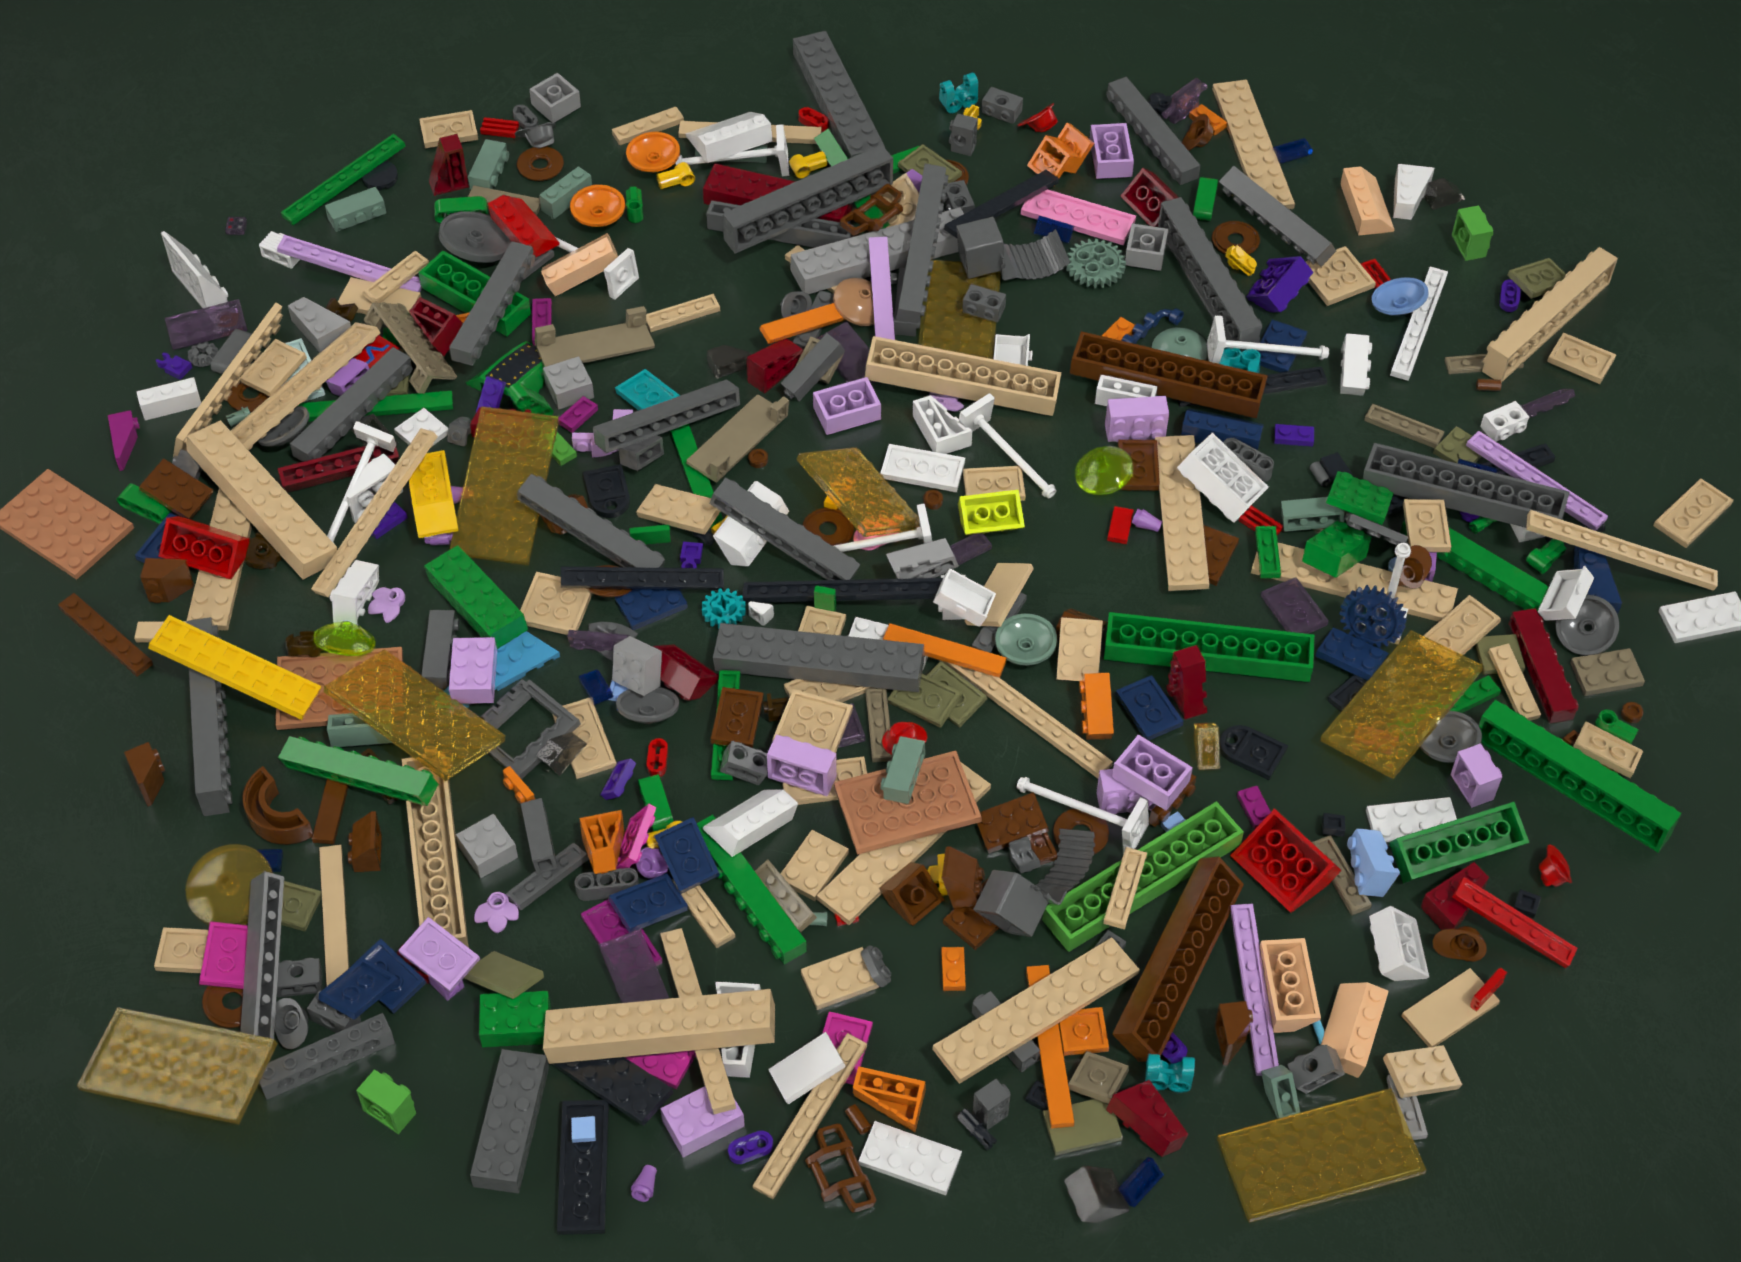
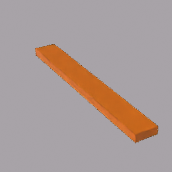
(1053, 1064)

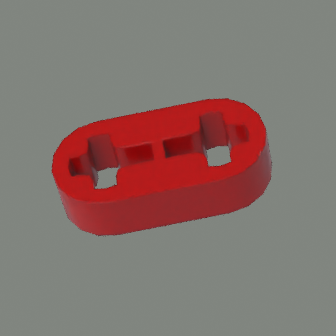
(813, 118)
(653, 757)

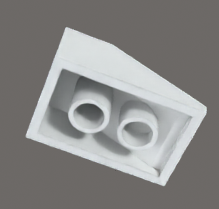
(368, 485)

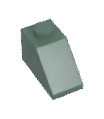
(1281, 1091)

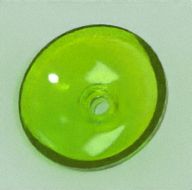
(1104, 470)
(344, 639)

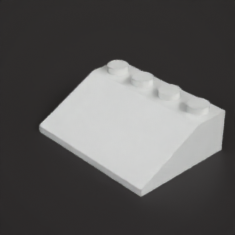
(731, 136)
(192, 274)
(1222, 477)

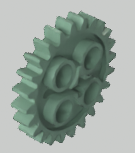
(1096, 263)

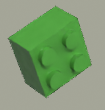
(1472, 233)
(386, 1101)

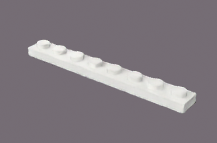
(1418, 326)

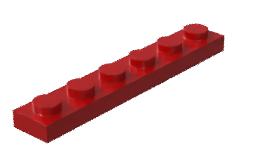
(1514, 922)

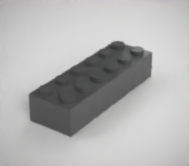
(510, 1121)

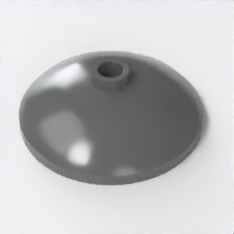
(287, 429)
(1604, 623)
(647, 709)
(1452, 735)

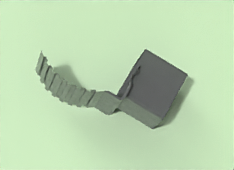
(985, 253)
(1018, 904)

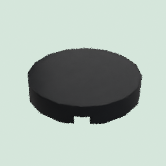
(382, 176)

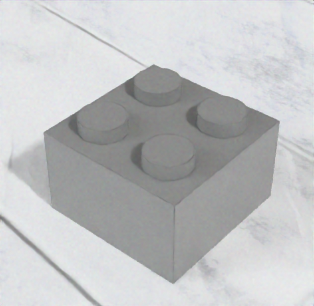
(555, 97)
(1146, 246)
(568, 382)
(636, 665)
(487, 846)

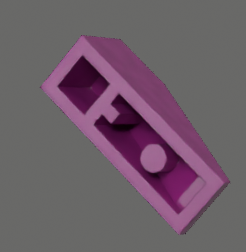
(123, 435)

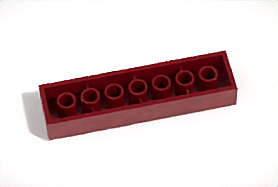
(742, 186)

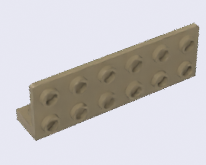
(411, 337)
(595, 343)
(738, 437)

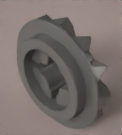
(202, 360)

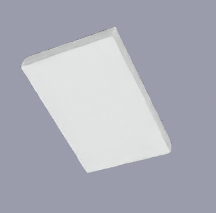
(807, 1068)

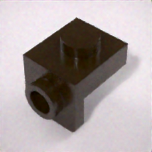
(345, 311)
(774, 707)

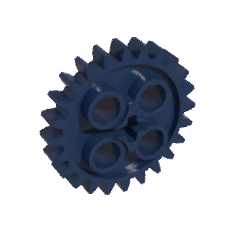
(1373, 616)

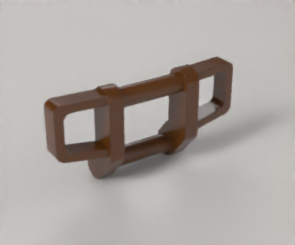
(890, 209)
(841, 1187)

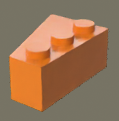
(1096, 706)
(603, 839)
(891, 1095)

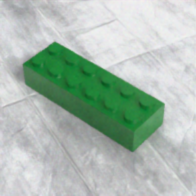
(462, 285)
(476, 596)
(1458, 842)

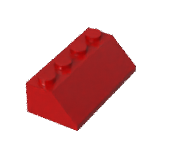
(521, 224)
(203, 546)

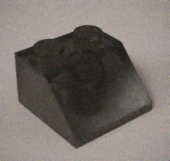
(1096, 1194)

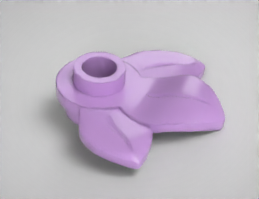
(949, 402)
(385, 604)
(496, 914)

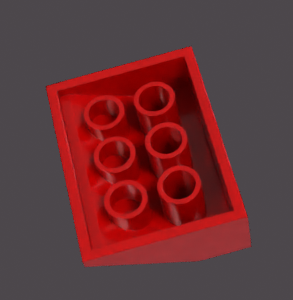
(1285, 862)

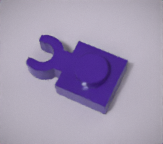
(175, 367)
(691, 554)

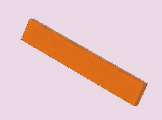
(800, 323)
(949, 651)

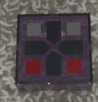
(236, 225)

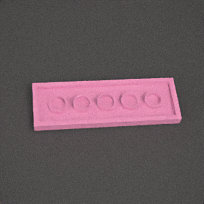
(1086, 216)

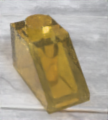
(1206, 745)

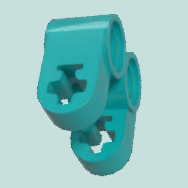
(964, 95)
(1247, 360)
(1176, 1076)

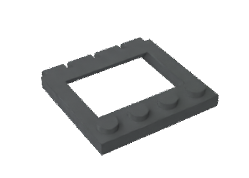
(508, 705)

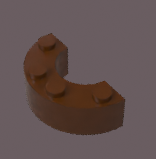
(267, 823)

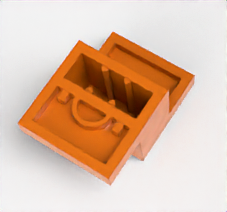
(1061, 153)

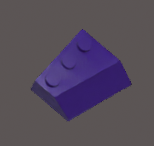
(1280, 283)

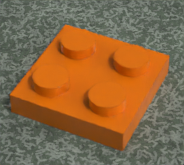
(1084, 1032)

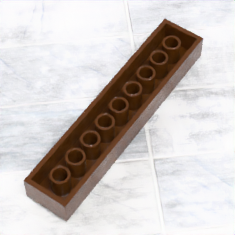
(1172, 373)
(1178, 959)

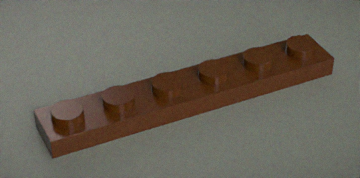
(105, 634)

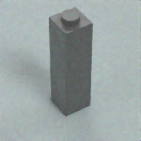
(812, 367)
(539, 836)
(1021, 1057)

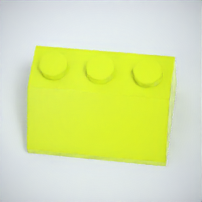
(991, 512)

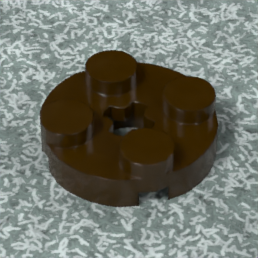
(261, 560)
(302, 645)

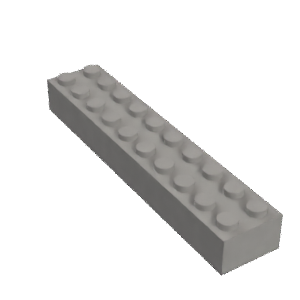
(850, 258)

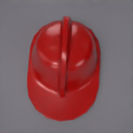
(1041, 121)
(903, 729)
(1554, 868)

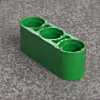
(1205, 198)
(448, 206)
(526, 398)
(141, 504)
(653, 793)

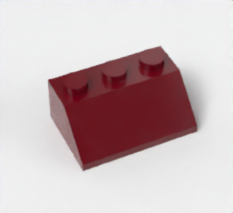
(1147, 194)
(685, 673)

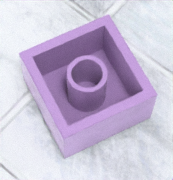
(1476, 775)

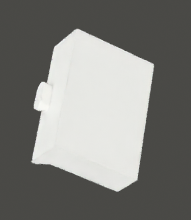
(1013, 349)
(1566, 594)
(964, 597)

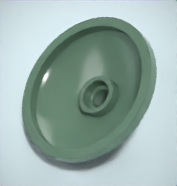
(1182, 342)
(1029, 632)

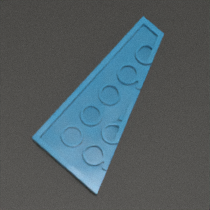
(518, 658)

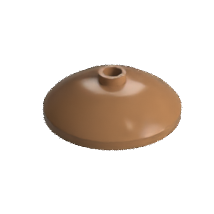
(855, 301)

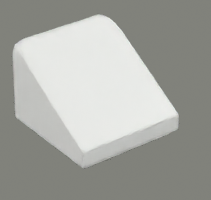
(760, 612)

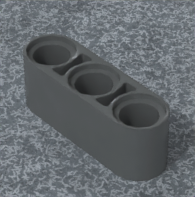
(229, 350)
(1258, 462)
(596, 882)

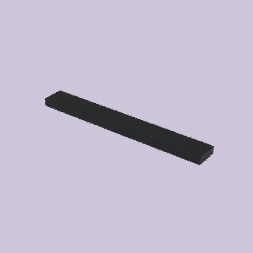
(1006, 200)
(1288, 381)
(642, 578)

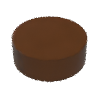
(758, 458)
(933, 499)
(1632, 712)

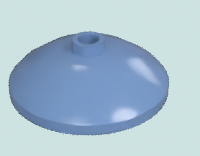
(1400, 296)

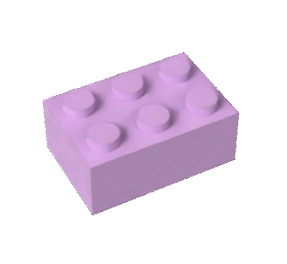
(1111, 151)
(847, 405)
(1136, 418)
(473, 670)
(801, 765)
(1152, 772)
(1115, 796)
(694, 1124)

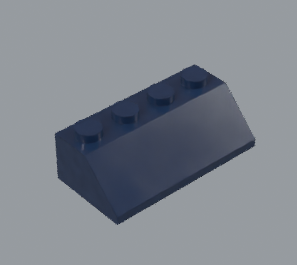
(1203, 424)

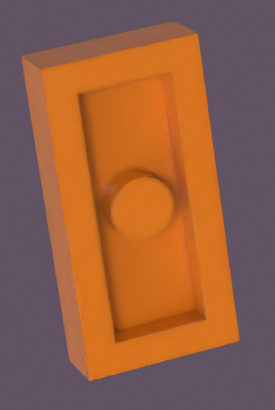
(1216, 121)
(1119, 329)
(514, 782)
(953, 969)

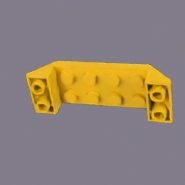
(433, 496)

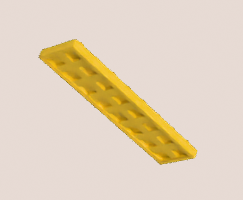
(235, 667)

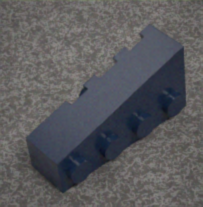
(1603, 582)

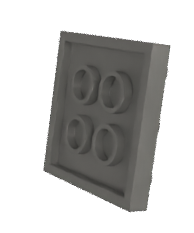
(1375, 529)

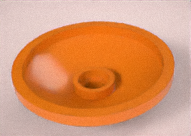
(653, 151)
(597, 205)

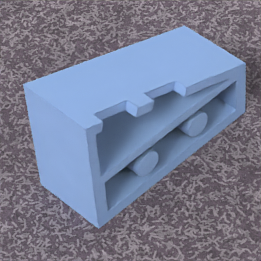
(1371, 862)

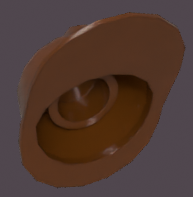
(1199, 133)
(1415, 567)
(1460, 944)

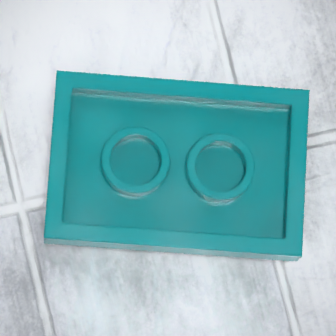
(645, 390)

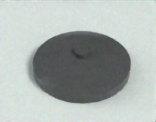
(473, 237)

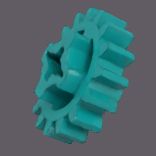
(733, 606)

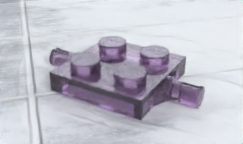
(1184, 101)

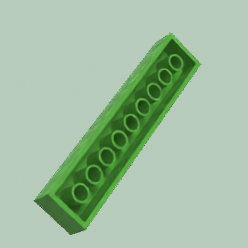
(1168, 862)

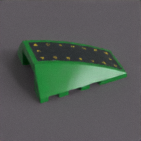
(517, 366)

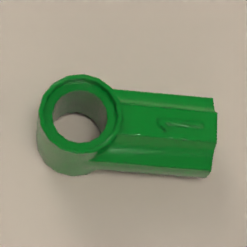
(634, 205)
(1543, 558)
(1609, 722)

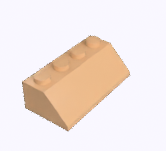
(1365, 202)
(579, 265)
(1289, 984)
(1354, 1024)

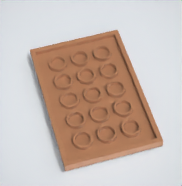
(63, 523)
(321, 671)
(938, 804)

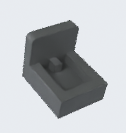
(459, 431)
(1023, 856)

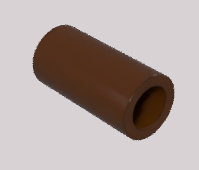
(1488, 385)
(858, 1119)

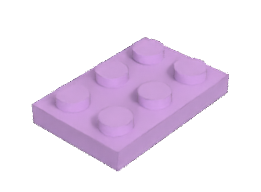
(439, 954)

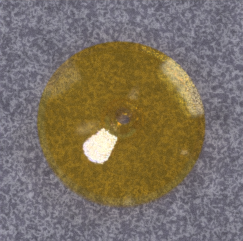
(222, 883)

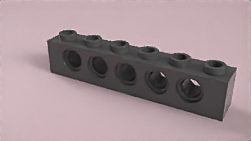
(326, 1055)

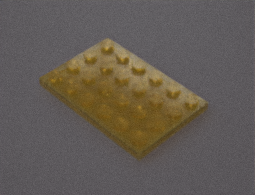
(859, 491)

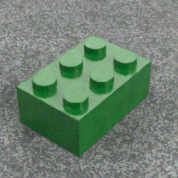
(1336, 549)
(514, 1020)

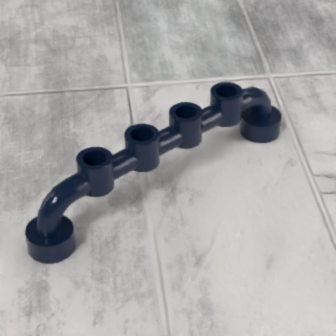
(1150, 320)

